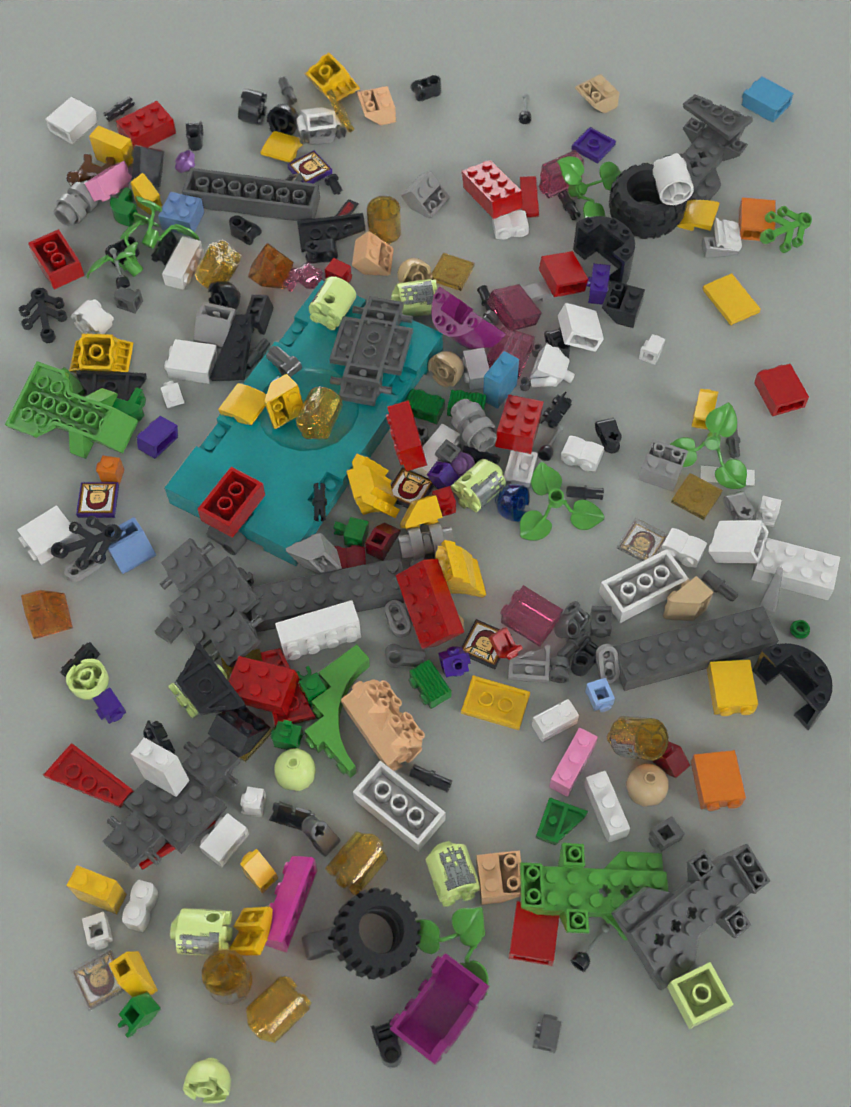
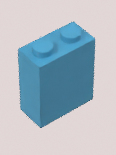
(767, 99)
(501, 379)

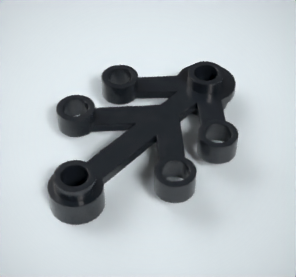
(40, 296)
(89, 542)

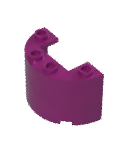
(461, 324)
(441, 1009)

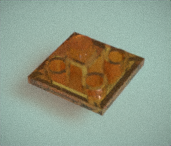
(270, 268)
(46, 612)

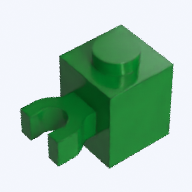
(354, 533)
(311, 685)
(287, 735)
(138, 1013)

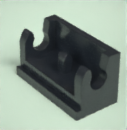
(261, 309)

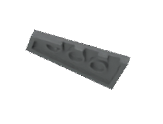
(717, 117)

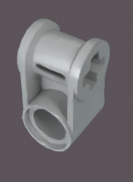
(738, 506)

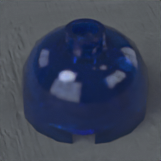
(512, 501)

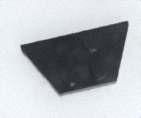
(119, 382)
(207, 685)

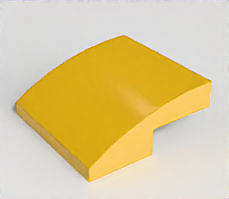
(281, 146)
(699, 214)
(244, 404)
(253, 930)

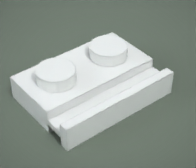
(727, 234)
(520, 468)

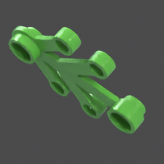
(802, 221)

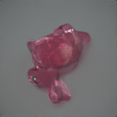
(306, 275)

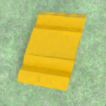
(331, 74)
(101, 353)
(371, 487)
(460, 570)

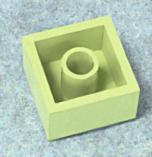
(700, 995)

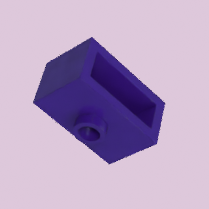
(598, 283)
(157, 437)

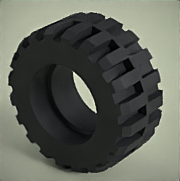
(398, 917)

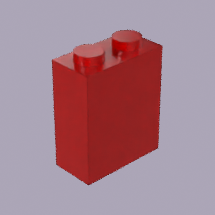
(563, 274)
(781, 389)
(533, 937)

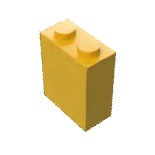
(111, 144)
(732, 687)
(96, 889)

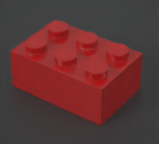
(147, 125)
(56, 259)
(519, 424)
(406, 436)
(231, 502)
(264, 685)

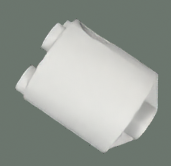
(673, 179)

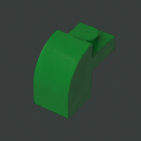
(124, 207)
(133, 406)

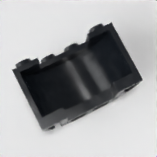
(610, 240)
(803, 672)

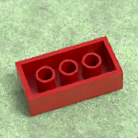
(492, 189)
(429, 603)

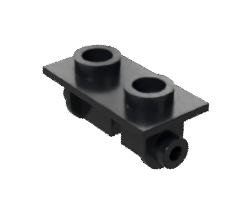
(165, 248)
(561, 405)
(477, 455)
(87, 651)
(155, 733)
(285, 816)

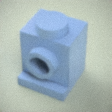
(601, 689)

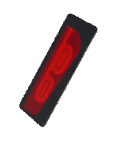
(347, 208)

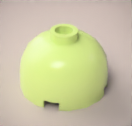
(87, 679)
(294, 769)
(208, 1080)

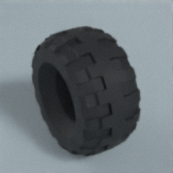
(643, 220)

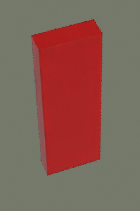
(529, 195)

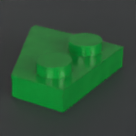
(558, 821)

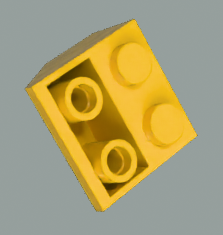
(283, 401)
(421, 511)

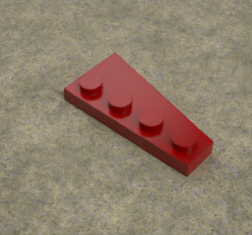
(299, 709)
(87, 776)

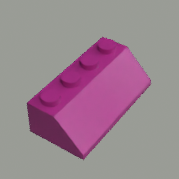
(290, 900)

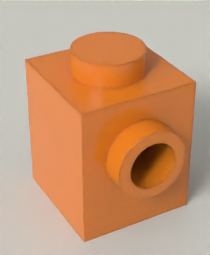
(110, 469)

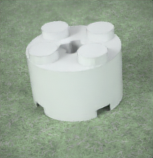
(92, 318)

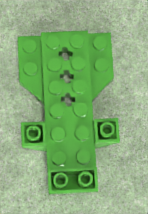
(50, 403)
(575, 890)

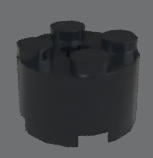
(252, 106)

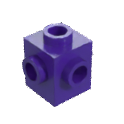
(454, 661)

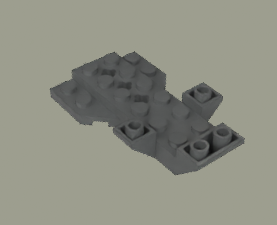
(705, 155)
(709, 895)

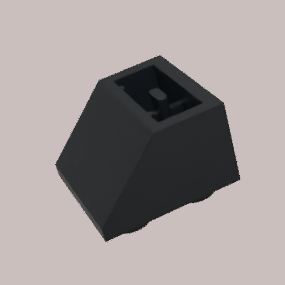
(623, 303)
(238, 730)

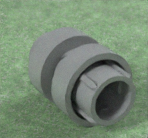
(73, 206)
(475, 427)
(418, 543)

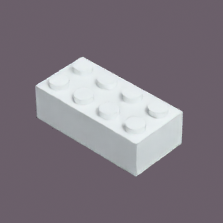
(803, 568)
(642, 585)
(318, 630)
(399, 806)

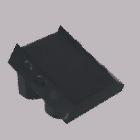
(149, 162)

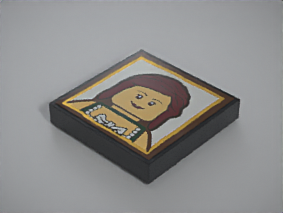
(410, 487)
(479, 645)

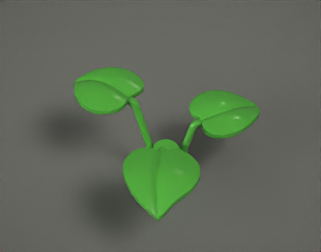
(573, 169)
(151, 235)
(131, 263)
(719, 422)
(547, 480)
(470, 928)

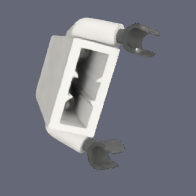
(318, 119)
(548, 369)

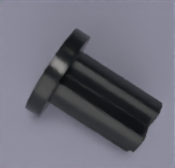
(332, 181)

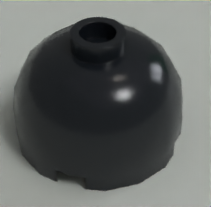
(283, 119)
(224, 294)

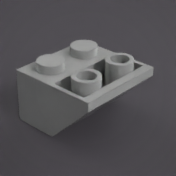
(425, 195)
(213, 324)
(662, 465)
(315, 554)

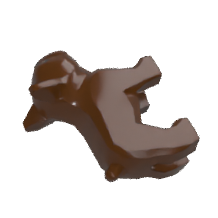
(88, 170)

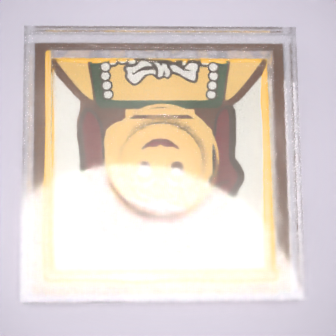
(642, 540)
(96, 980)

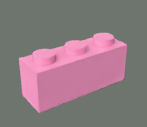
(109, 182)
(573, 762)

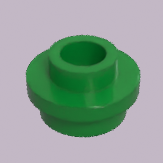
(801, 624)

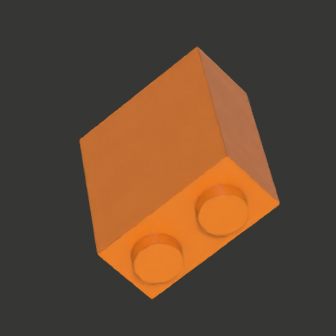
(752, 217)
(718, 780)

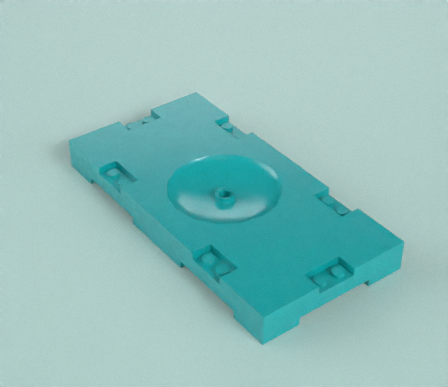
(282, 456)

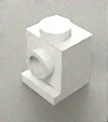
(652, 349)
(768, 510)
(253, 801)
(92, 926)

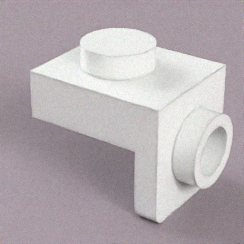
(172, 394)

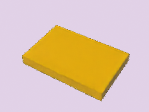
(731, 299)
(495, 702)

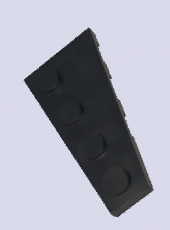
(329, 228)
(234, 354)

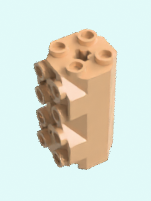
(377, 716)

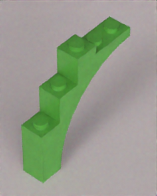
(327, 707)

